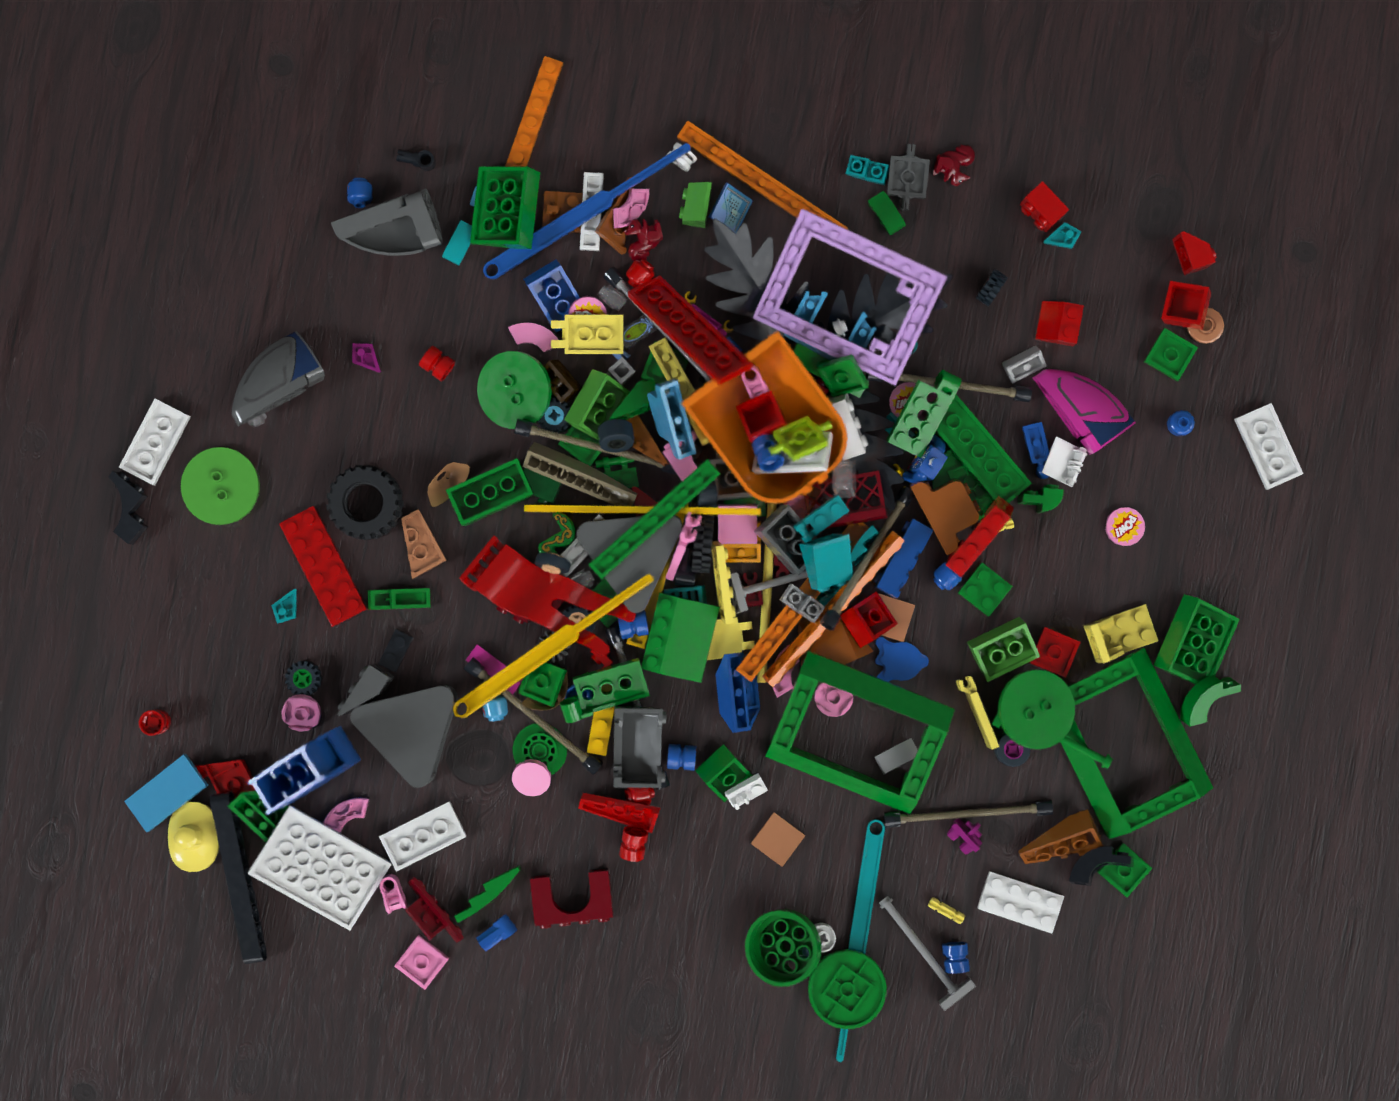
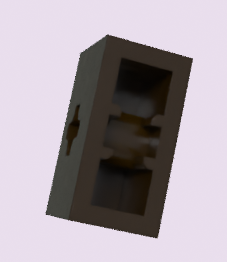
(562, 382)

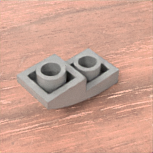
(802, 603)
(896, 756)

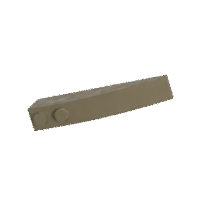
(577, 475)

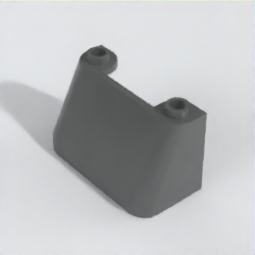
(638, 747)

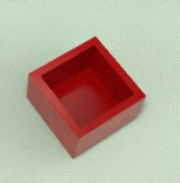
(1043, 207)
(1186, 305)
(761, 415)

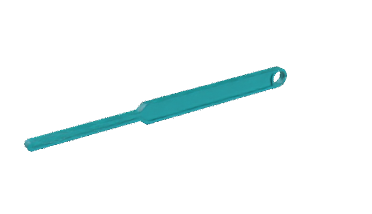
(863, 905)

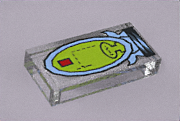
(638, 331)

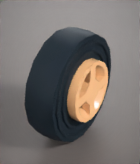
(552, 563)

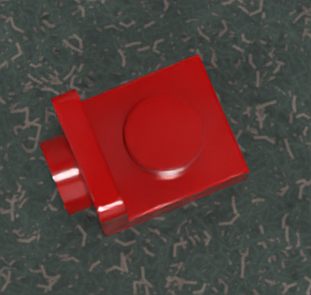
(601, 659)

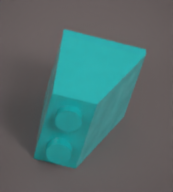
(828, 561)

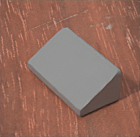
(1024, 364)

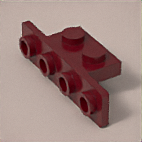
(429, 915)

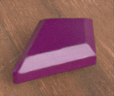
(365, 356)

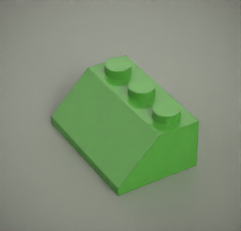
(595, 403)
(1003, 649)

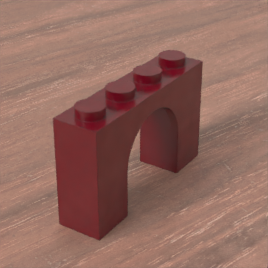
(548, 912)

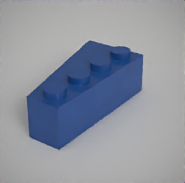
(901, 562)

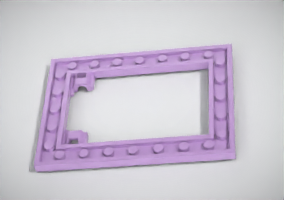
(923, 297)

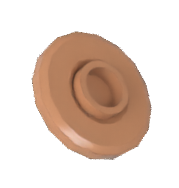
(1212, 328)

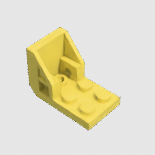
(1120, 633)

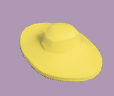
(193, 837)

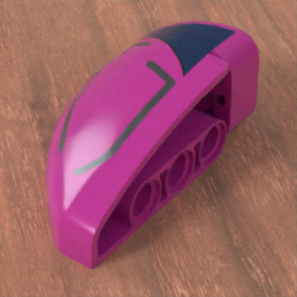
(1085, 407)

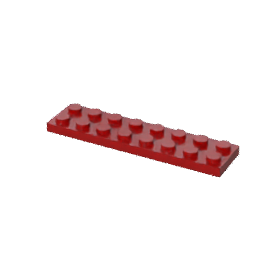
(690, 330)

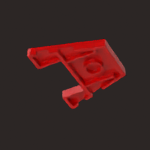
(228, 776)

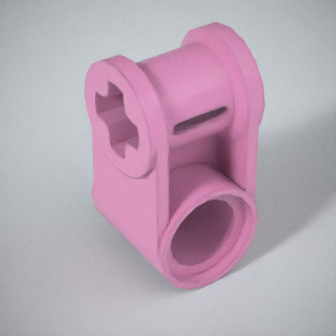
(756, 384)
(394, 897)

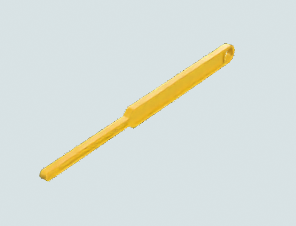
(637, 509)
(540, 654)

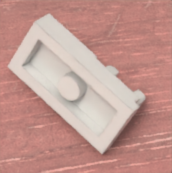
(746, 791)

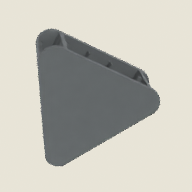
(646, 559)
(409, 730)

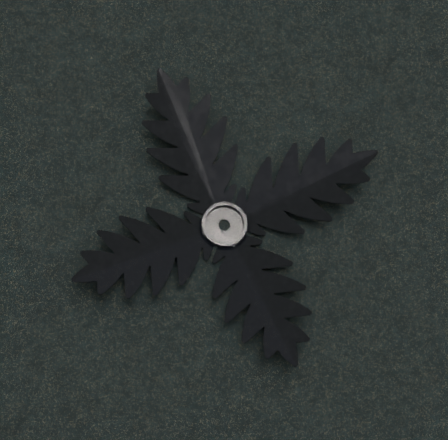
(752, 276)

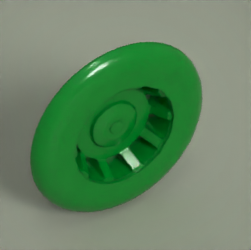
(539, 748)

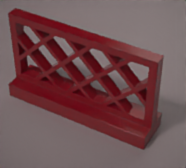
(853, 516)

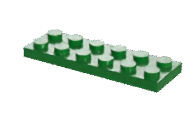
(981, 453)

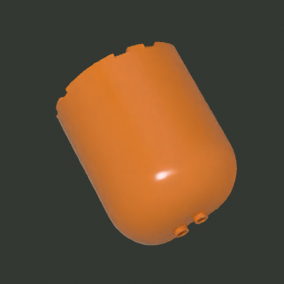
(797, 396)

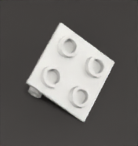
(1064, 461)

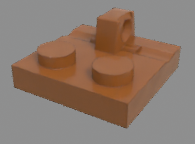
(558, 204)

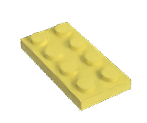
(721, 575)

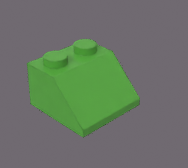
(696, 204)

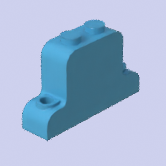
(671, 418)

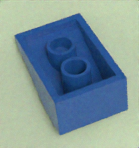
(552, 291)

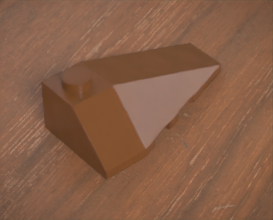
(1070, 836)

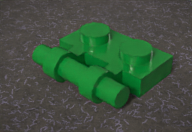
(626, 476)

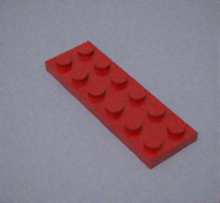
(323, 566)

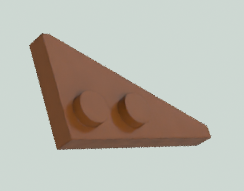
(606, 230)
(644, 441)

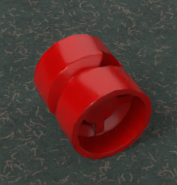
(436, 363)
(154, 722)
(633, 843)

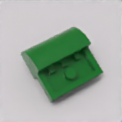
(1044, 498)

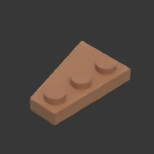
(421, 544)

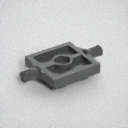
(908, 177)

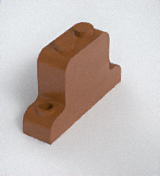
(947, 509)

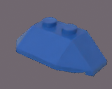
(736, 695)

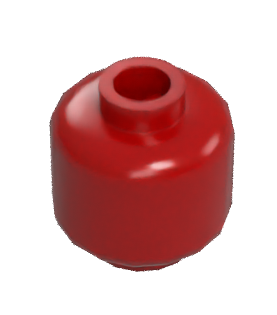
(640, 272)
(640, 795)

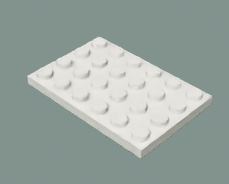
(319, 867)

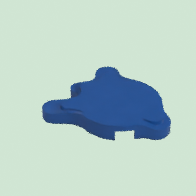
(899, 660)

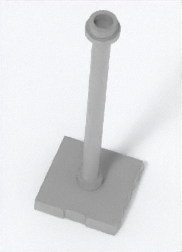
(740, 592)
(954, 991)

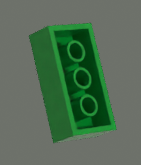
(490, 492)

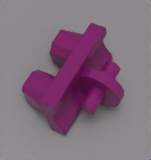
(969, 834)

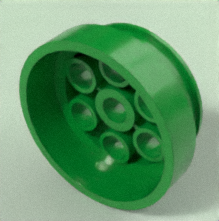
(759, 950)

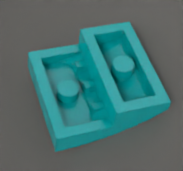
(859, 550)

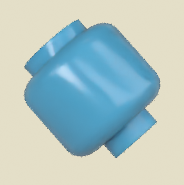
(495, 709)

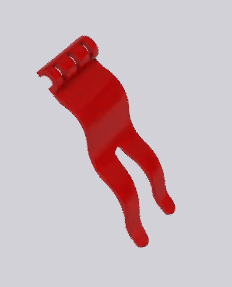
(529, 591)

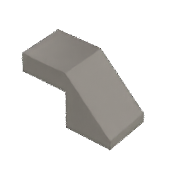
(621, 371)

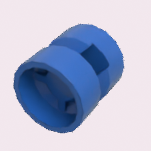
(767, 461)
(638, 626)
(681, 757)
(955, 957)

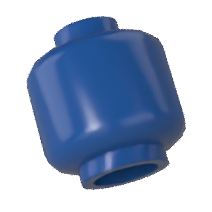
(359, 192)
(1180, 423)
(946, 578)

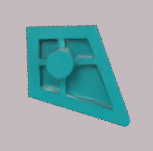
(1064, 236)
(286, 607)

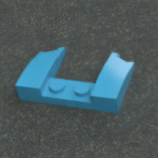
(808, 310)

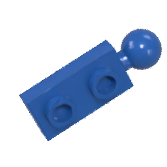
(1036, 446)

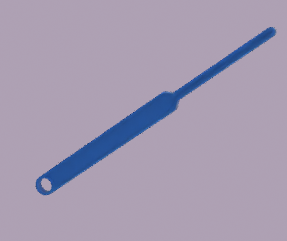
(576, 217)

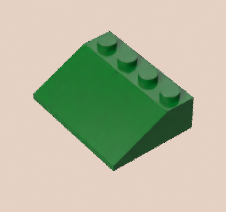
(505, 207)
(680, 637)
(1196, 640)

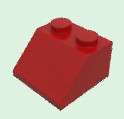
(1193, 253)
(1059, 322)
(868, 619)

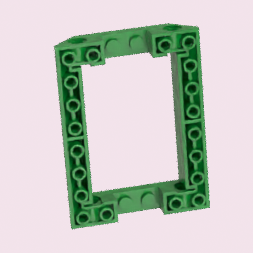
(875, 690)
(1100, 798)

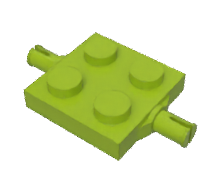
(800, 438)

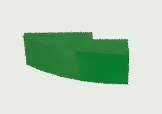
(399, 599)

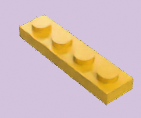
(601, 728)

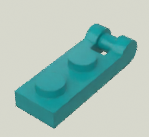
(821, 518)

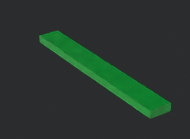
(654, 519)

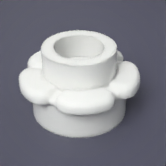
(840, 327)

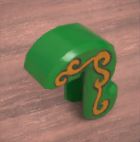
(561, 539)

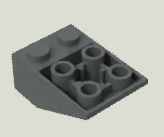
(371, 685)

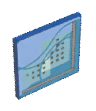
(731, 207)

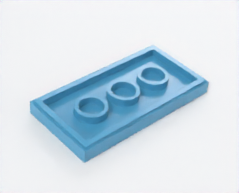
(166, 793)

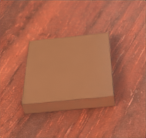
(902, 614)
(778, 839)

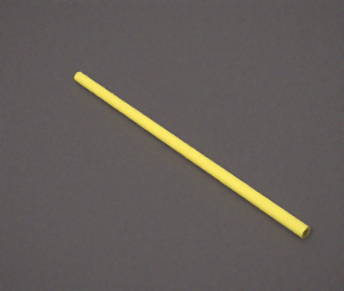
(766, 593)

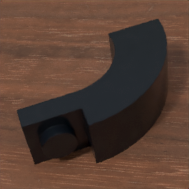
(1094, 860)

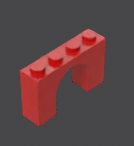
(968, 551)

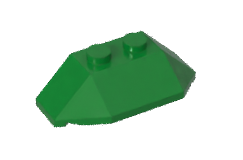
(253, 811)

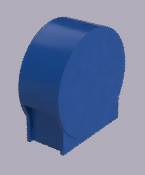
(305, 769)

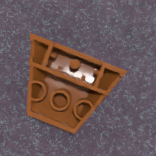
(835, 644)

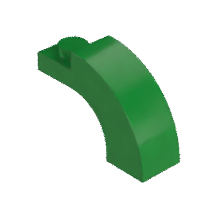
(1202, 695)

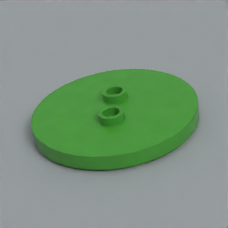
(220, 486)

